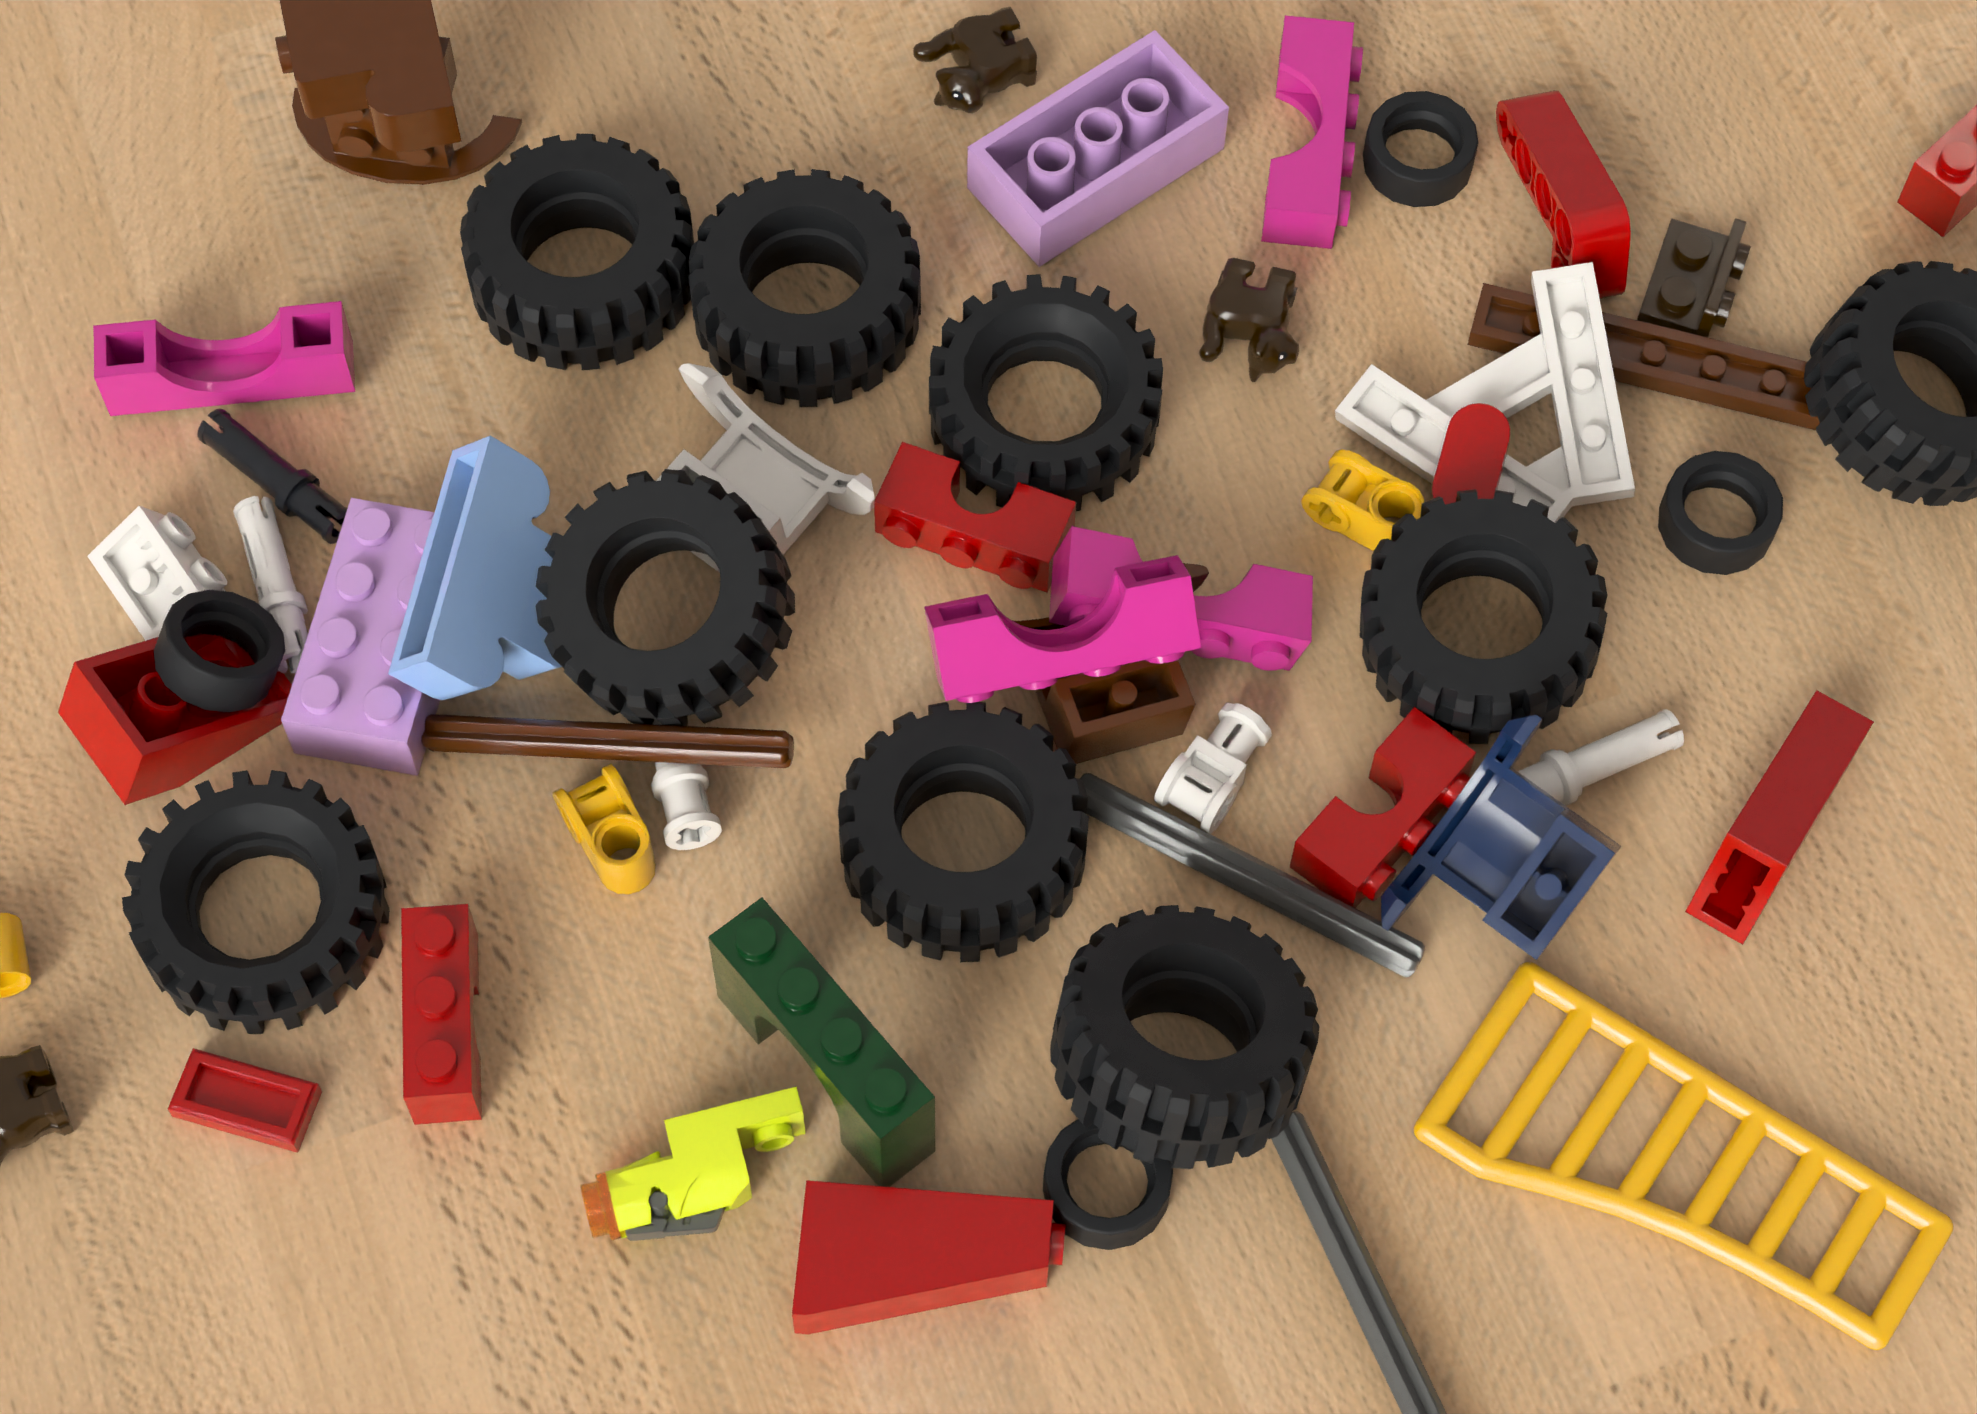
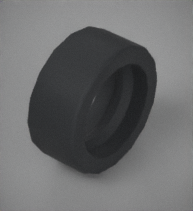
(1429, 113)
(1738, 476)
(207, 683)
(1098, 1230)

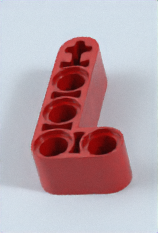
(1567, 186)

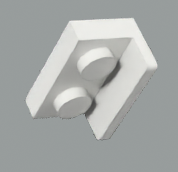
(152, 566)

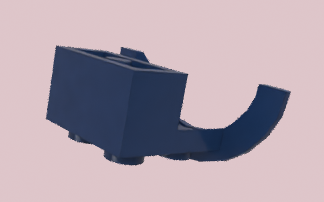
(1508, 850)

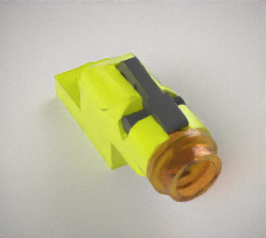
(700, 1178)

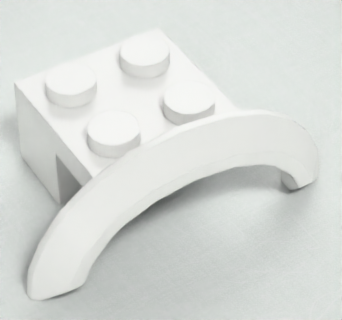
(764, 467)

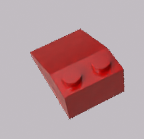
(144, 732)

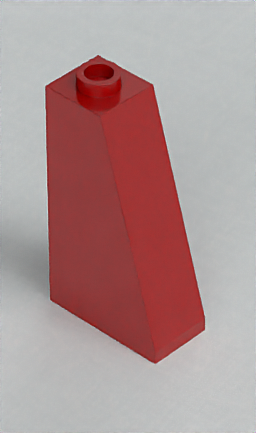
(1778, 817)
(912, 1251)

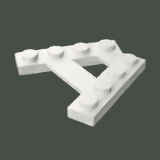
(1564, 360)

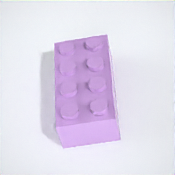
(1096, 147)
(342, 695)

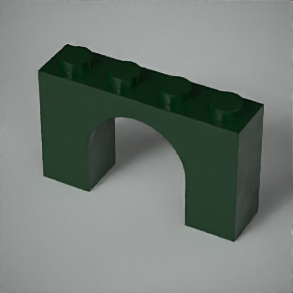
(779, 985)

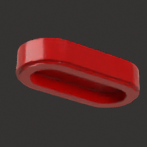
(1472, 453)

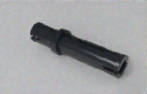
(294, 490)

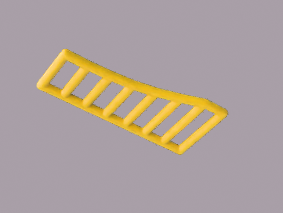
(1628, 1200)

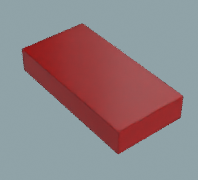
(245, 1100)

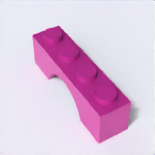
(1304, 186)
(156, 370)
(1141, 617)
(1256, 622)

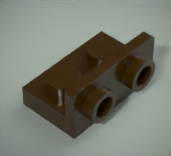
(1692, 278)

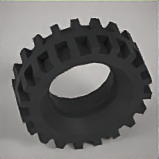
(1045, 327)
(218, 835)

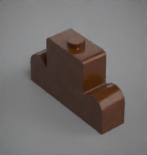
(373, 59)

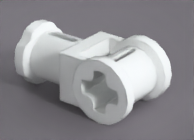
(1212, 771)

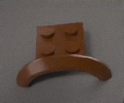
(351, 144)
(1121, 709)

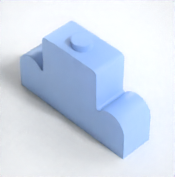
(478, 578)

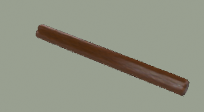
(609, 741)

